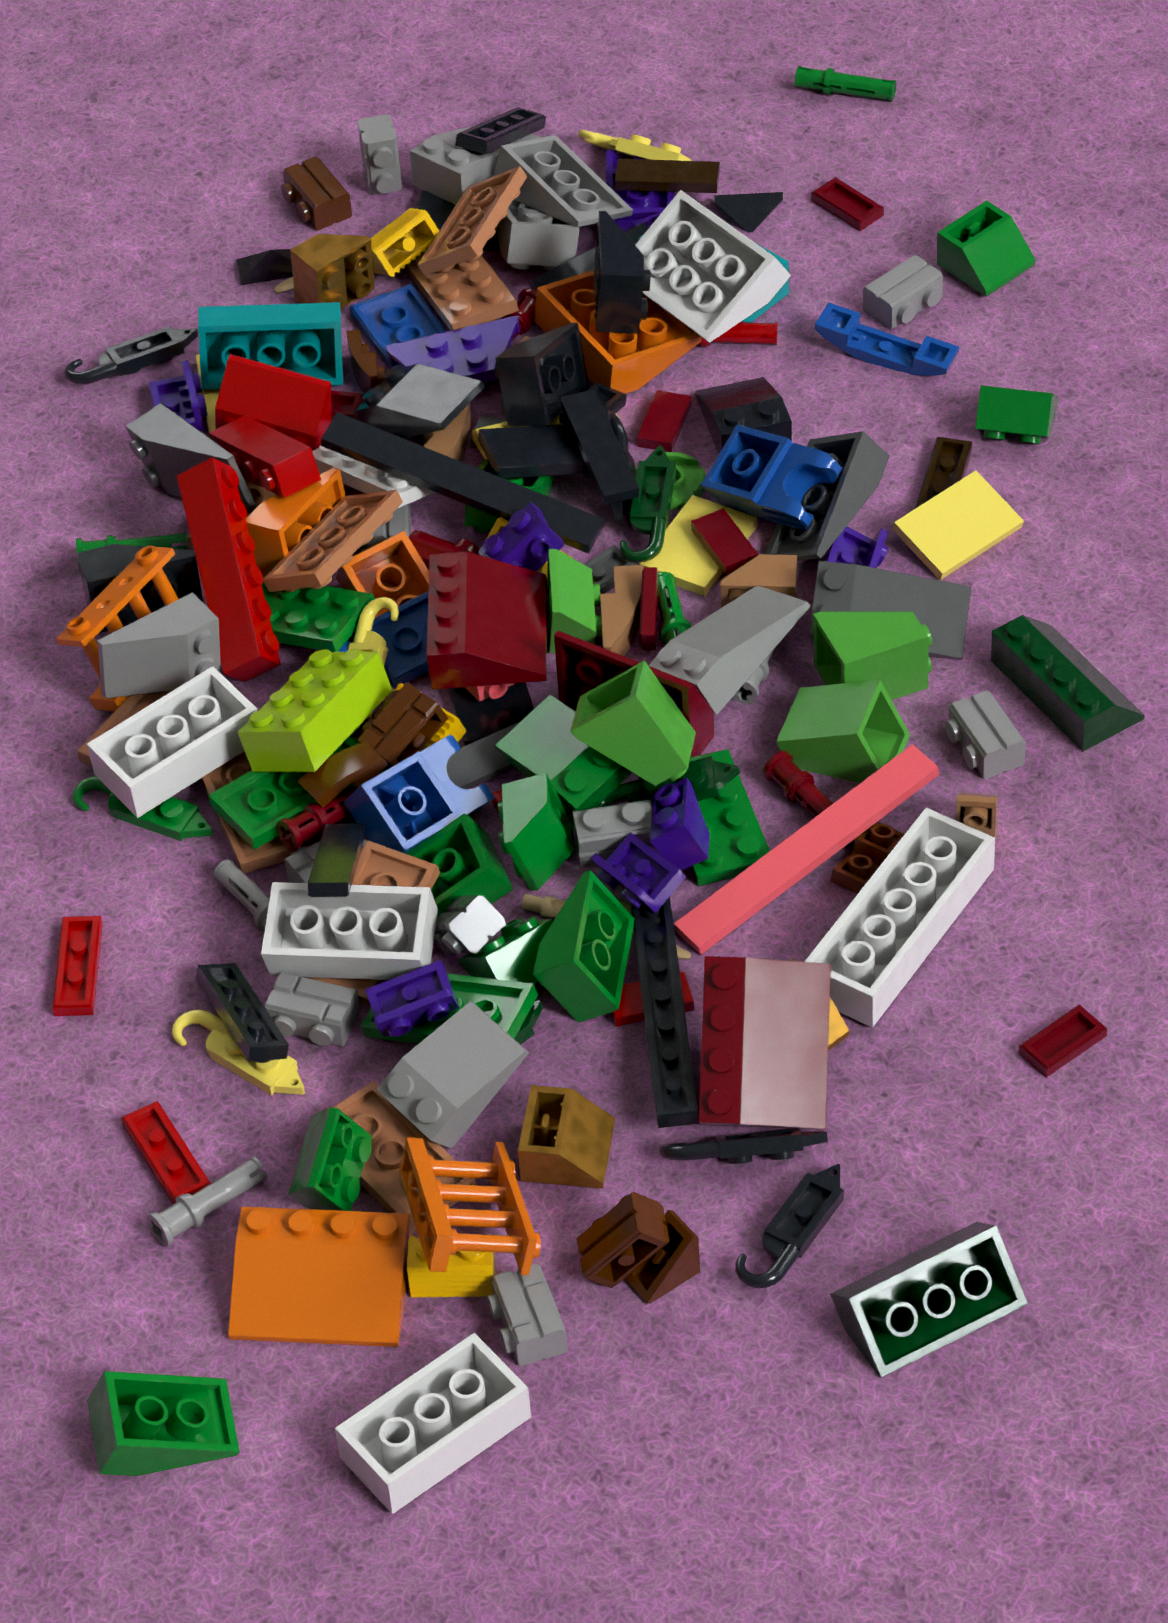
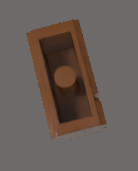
(316, 193)
(403, 725)
(622, 1239)

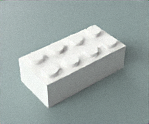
(172, 742)
(358, 936)
(433, 1423)

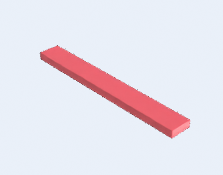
(806, 849)

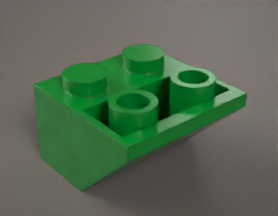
(984, 249)
(535, 828)
(510, 954)
(331, 1162)

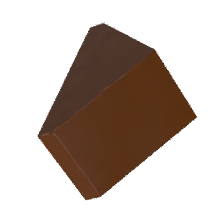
(671, 1264)

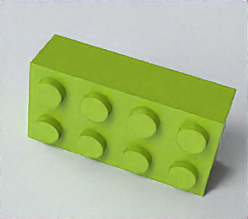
(315, 711)

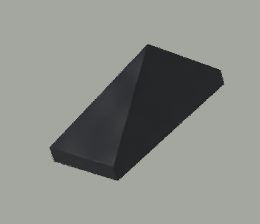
(748, 209)
(265, 266)

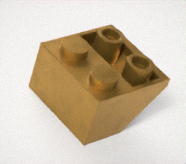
(332, 269)
(564, 1139)

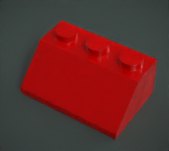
(276, 398)

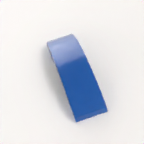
(883, 349)

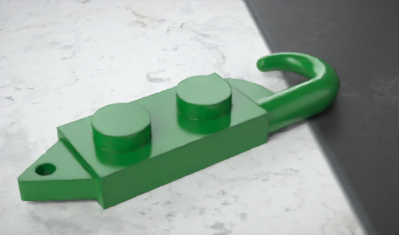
(170, 818)

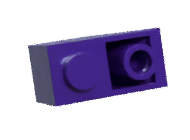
(678, 825)

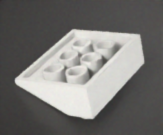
(706, 268)

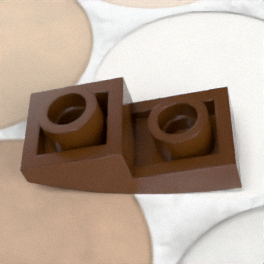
(363, 362)
(348, 766)
(867, 855)

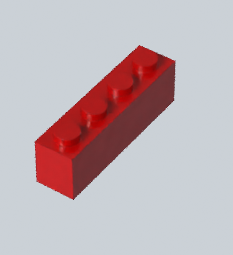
(268, 456)

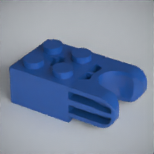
(768, 476)
(414, 799)

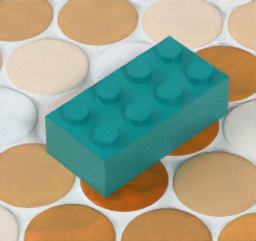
(286, 336)

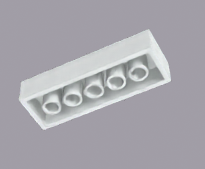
(903, 913)

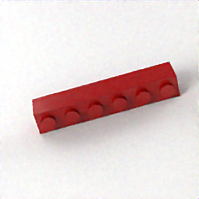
(229, 569)

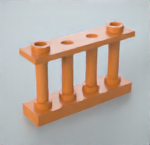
(105, 607)
(435, 1219)

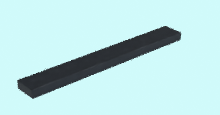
(456, 479)
(665, 1017)

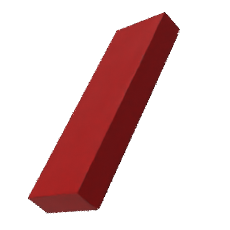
(77, 966)
(164, 1151)

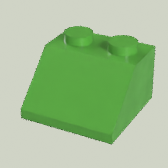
(571, 599)

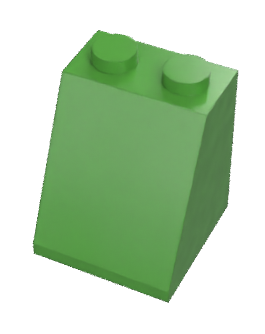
(873, 647)
(636, 725)
(843, 730)

